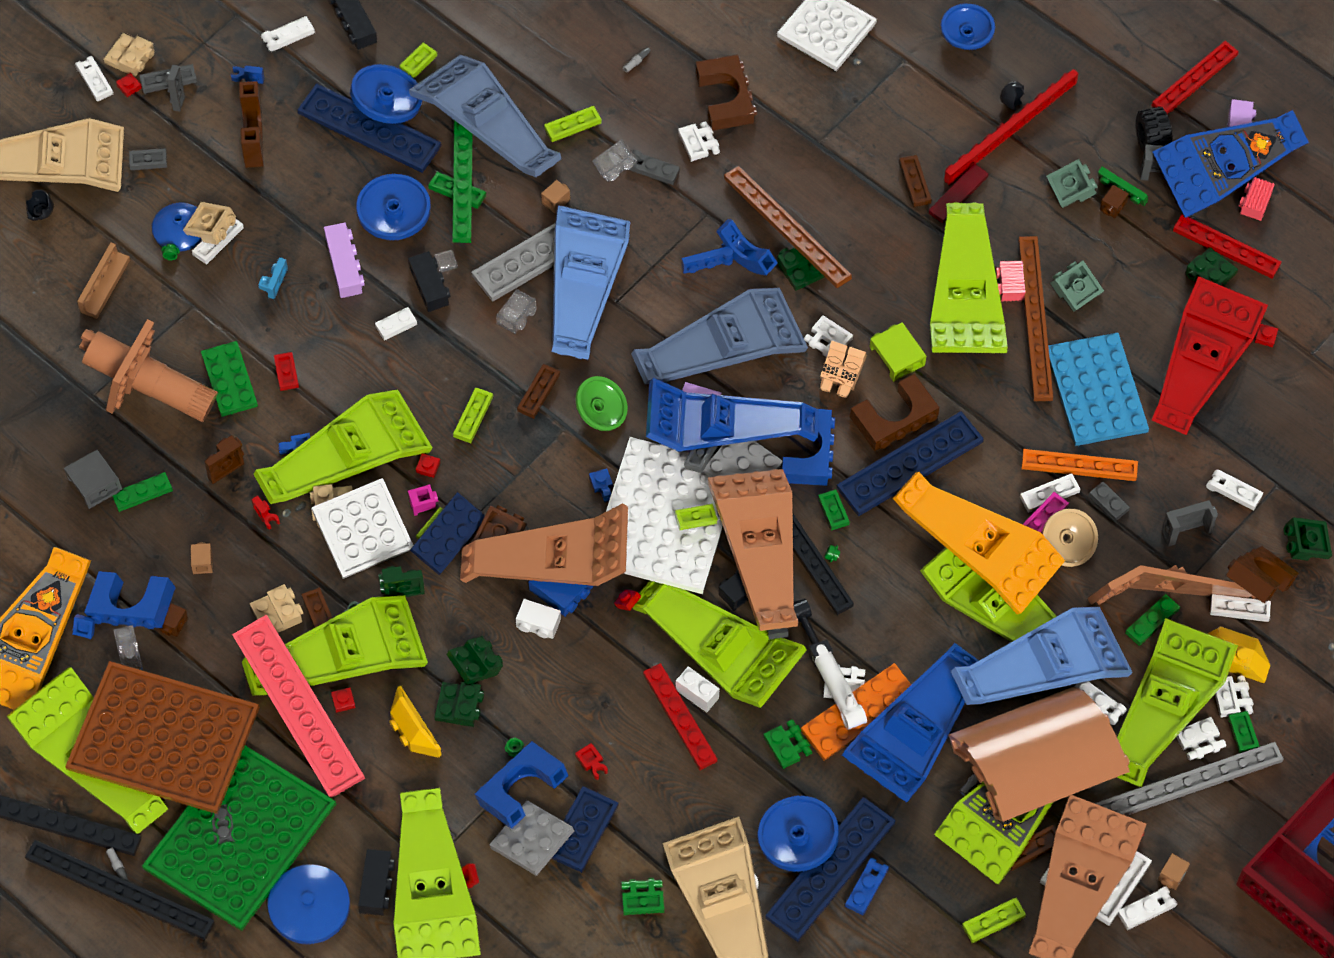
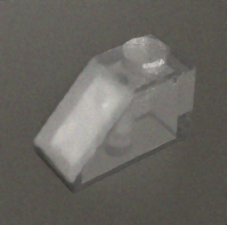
(128, 647)

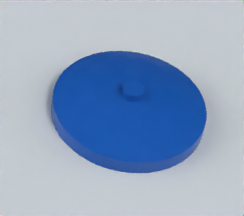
(384, 94)
(393, 207)
(798, 833)
(309, 904)

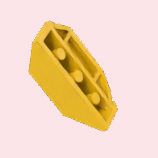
(1249, 656)
(411, 726)

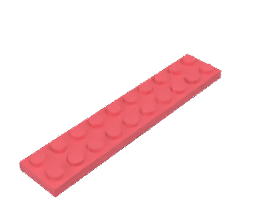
(298, 706)

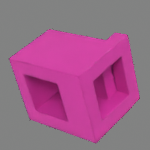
(422, 499)

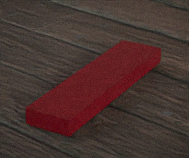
(959, 191)

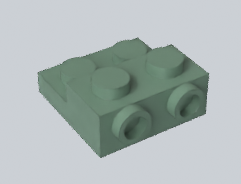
(1072, 183)
(1076, 285)

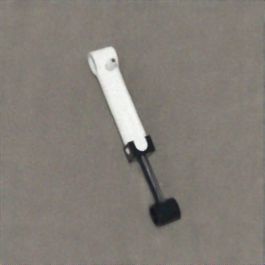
(822, 658)

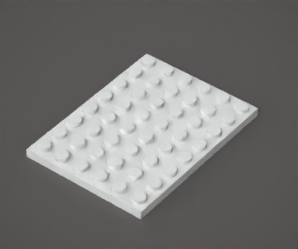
(653, 487)

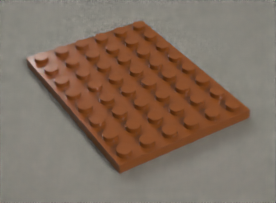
(162, 737)

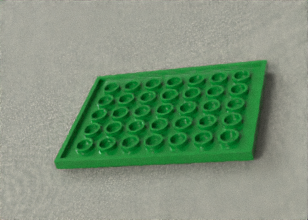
(271, 826)

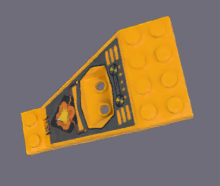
(41, 613)

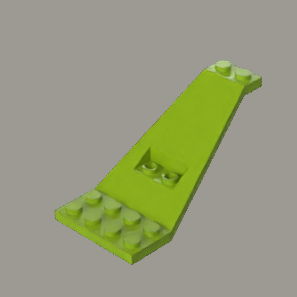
(967, 297)
(359, 439)
(377, 636)
(51, 726)

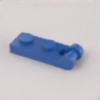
(707, 260)
(866, 887)

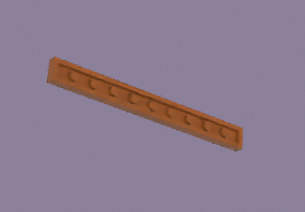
(788, 227)
(1036, 320)

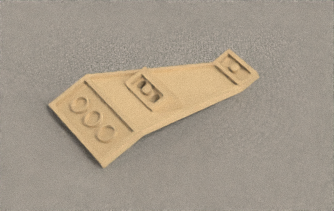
(82, 153)
(721, 888)

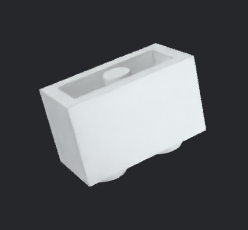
(538, 619)
(697, 689)

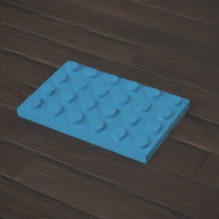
(1097, 389)

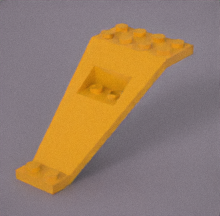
(1012, 560)

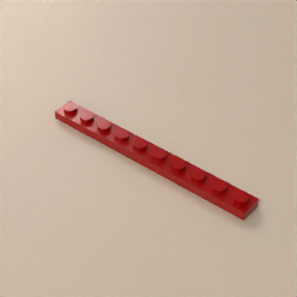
(1006, 130)

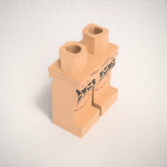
(842, 375)

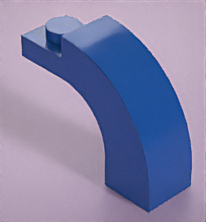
(746, 254)

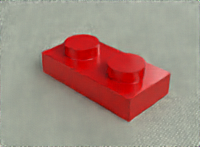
(286, 371)

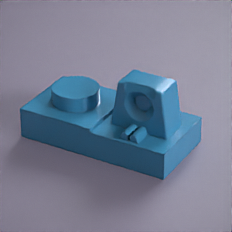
(273, 283)

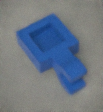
(248, 73)
(296, 441)
(602, 483)

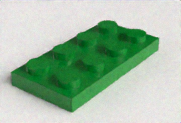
(229, 378)

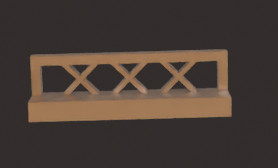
(102, 282)

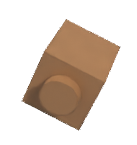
(555, 195)
(201, 558)
(1173, 872)

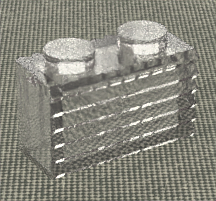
(614, 161)
(516, 311)

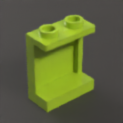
(898, 351)

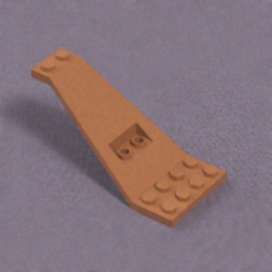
(568, 553)
(1169, 580)
(1095, 844)

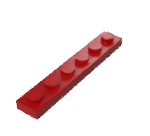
(1196, 77)
(1227, 246)
(680, 716)

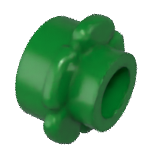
(170, 252)
(832, 553)
(511, 743)

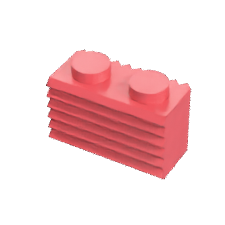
(1257, 198)
(1011, 280)

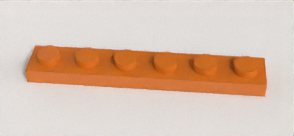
(1079, 465)

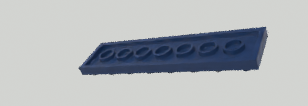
(386, 138)
(922, 455)
(818, 886)

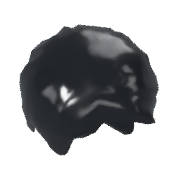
(1011, 94)
(39, 205)

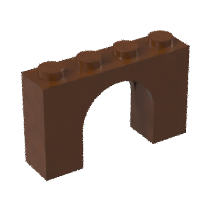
(727, 71)
(252, 124)
(882, 432)
(1261, 573)

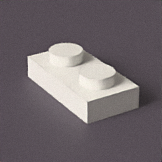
(396, 323)

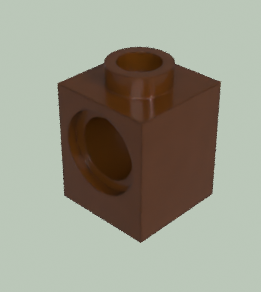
(1114, 201)
(174, 620)

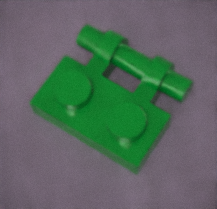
(782, 747)
(642, 902)

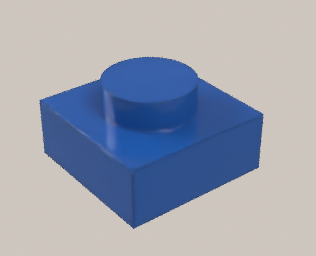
(83, 626)

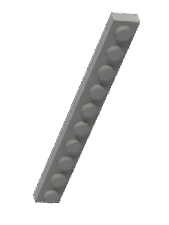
(1194, 780)

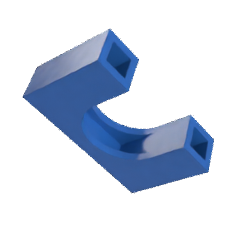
(814, 469)
(560, 595)
(147, 613)
(529, 762)

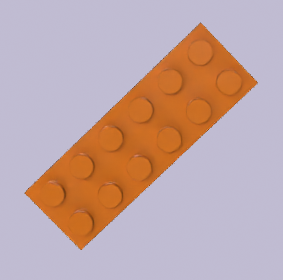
(828, 731)

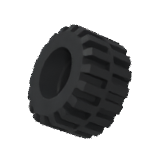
(1153, 127)

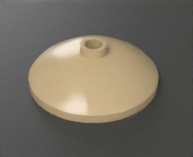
(1081, 535)

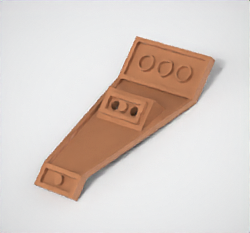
(760, 533)

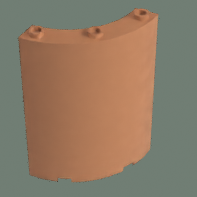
(1041, 752)

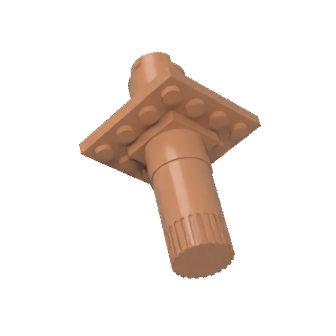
(136, 370)

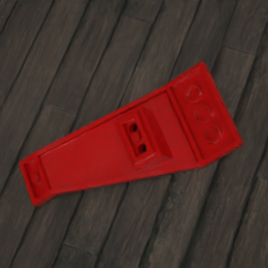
(1218, 322)

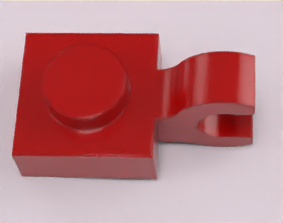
(262, 508)

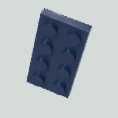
(448, 533)
(589, 819)

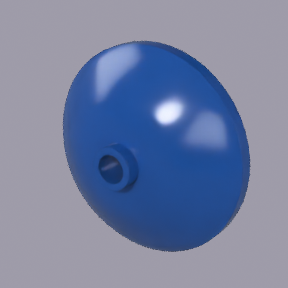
(970, 20)
(169, 231)

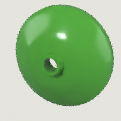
(608, 400)

